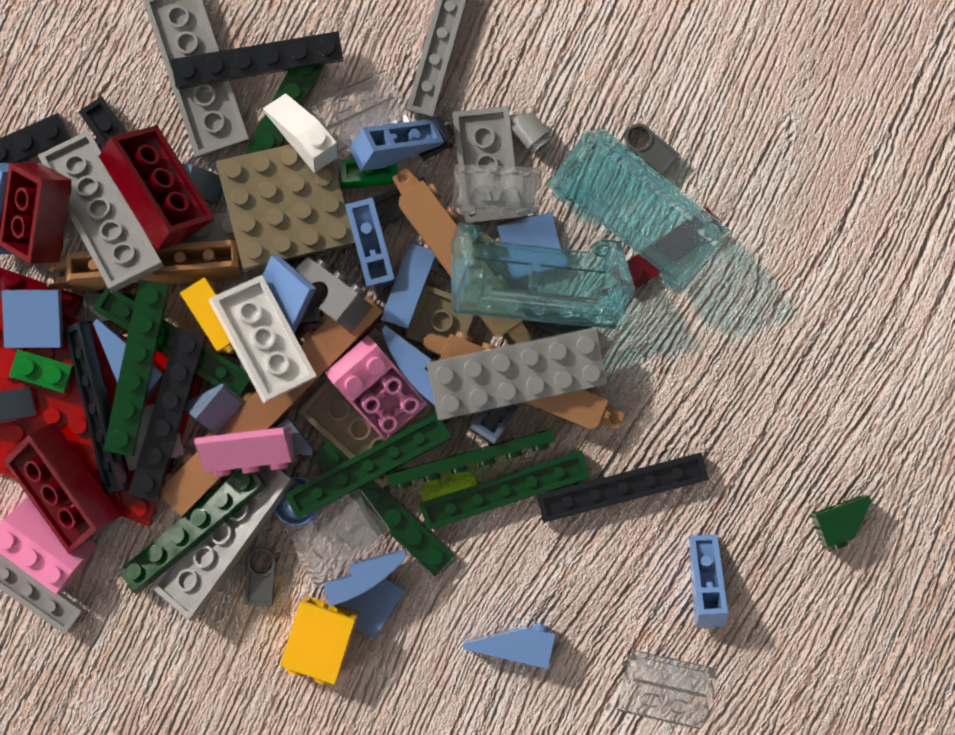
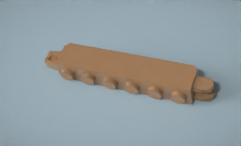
(437, 230)
(181, 265)
(580, 407)

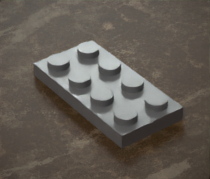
(484, 140)

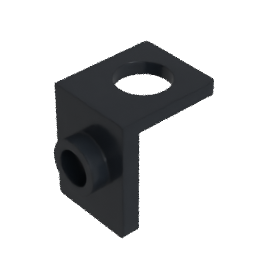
(446, 132)

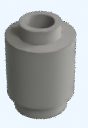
(531, 131)

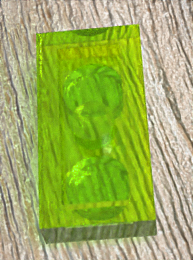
(436, 489)

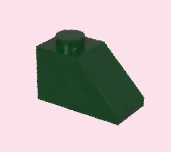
(840, 521)

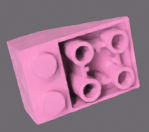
(376, 388)

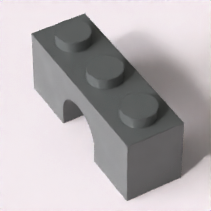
(342, 303)

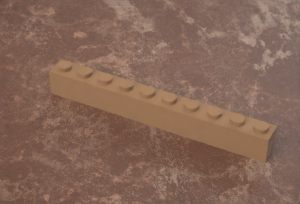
(322, 350)

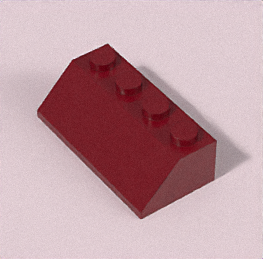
(155, 186)
(61, 487)

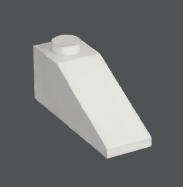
(302, 132)

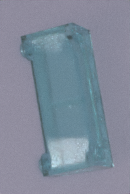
(639, 207)
(539, 280)

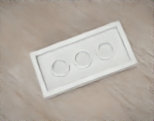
(262, 338)

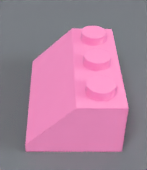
(246, 451)
(37, 550)

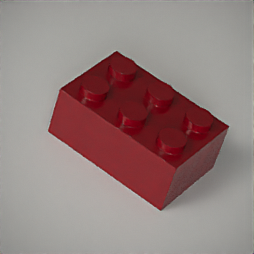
(34, 212)

